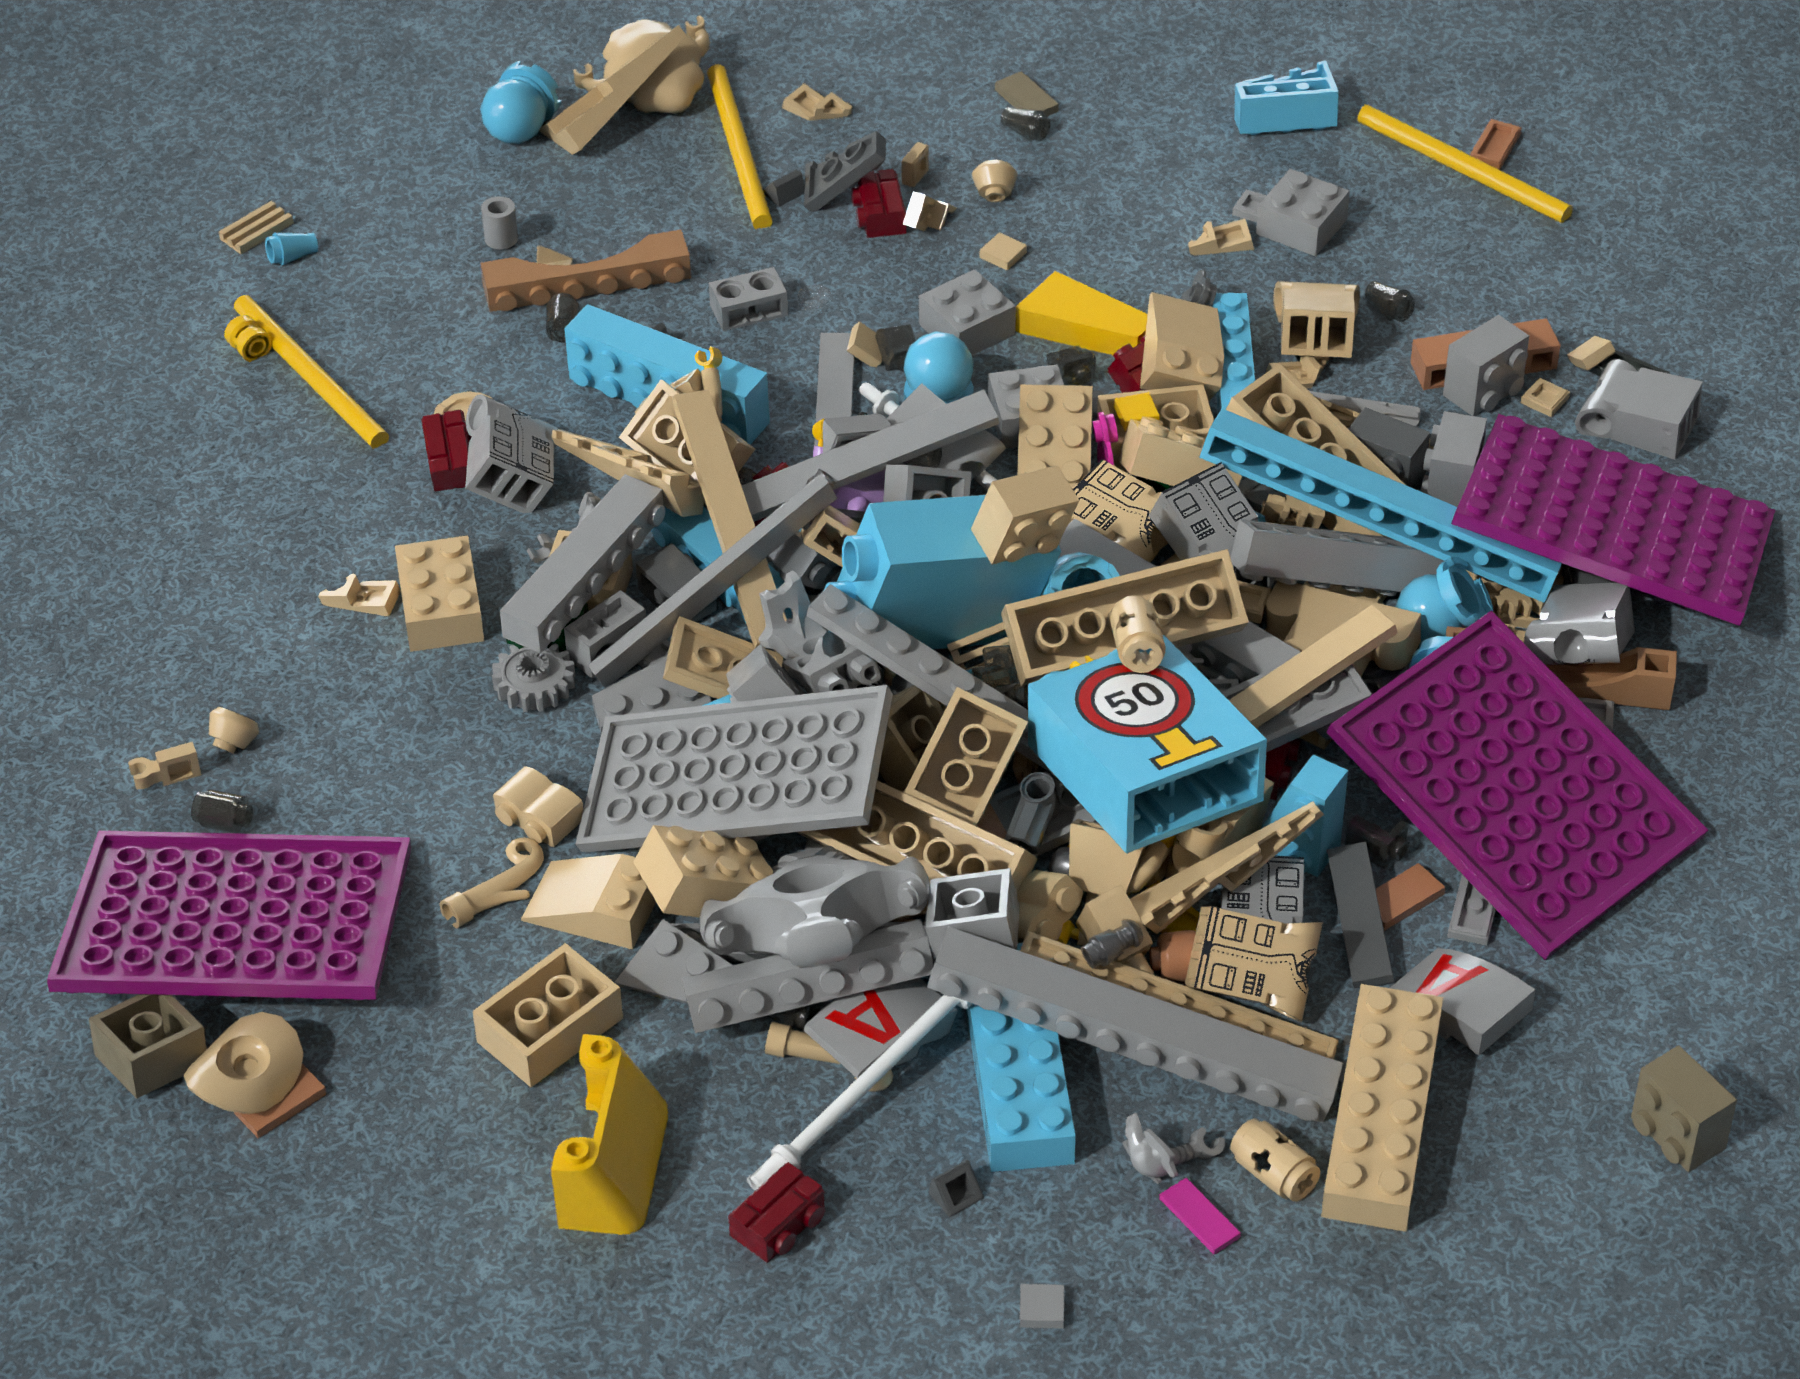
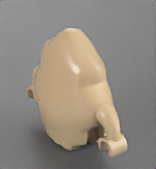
(674, 80)

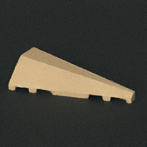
(590, 113)
(678, 492)
(1230, 867)

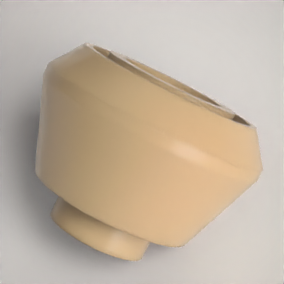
(994, 179)
(231, 729)

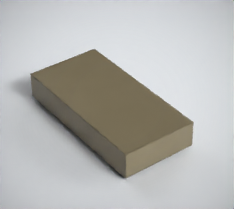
(1025, 94)

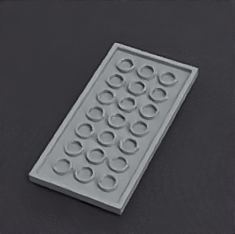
(737, 768)

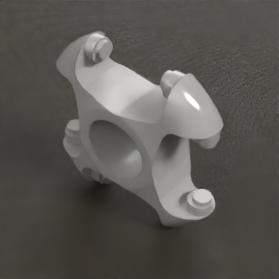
(814, 907)

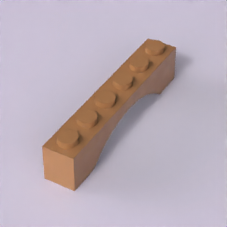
(522, 283)
(1640, 679)

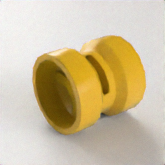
(247, 337)

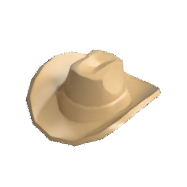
(248, 1065)

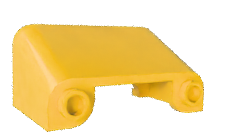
(610, 1178)

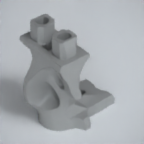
(811, 653)

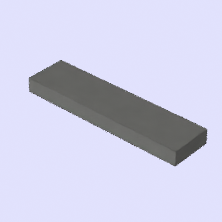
(1360, 915)

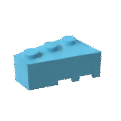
(1288, 102)
(1326, 786)

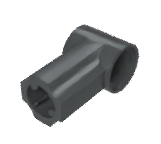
(1034, 814)

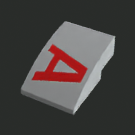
(1477, 996)
(867, 1023)

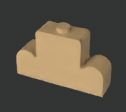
(1307, 614)

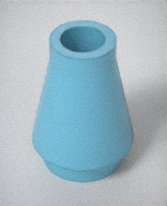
(289, 246)

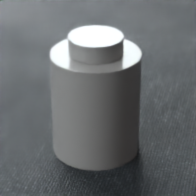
(499, 222)

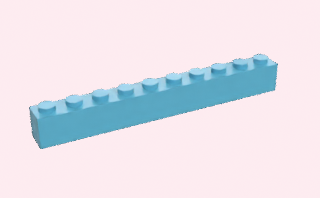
(1370, 502)

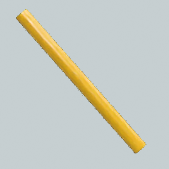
(739, 147)
(1464, 163)
(314, 375)

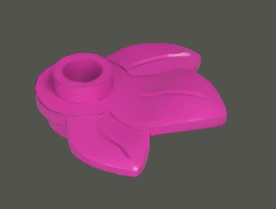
(1105, 433)

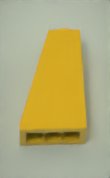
(1079, 315)

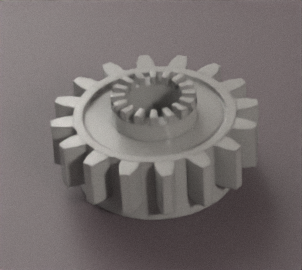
(533, 678)

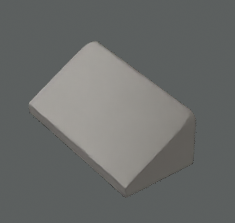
(848, 429)

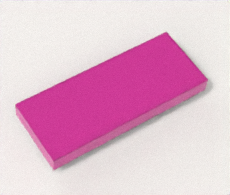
(1200, 1216)

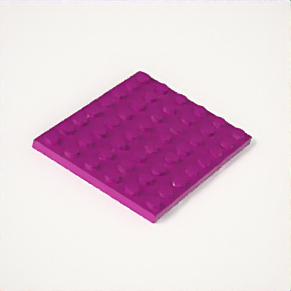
(1616, 518)
(1517, 783)
(232, 915)

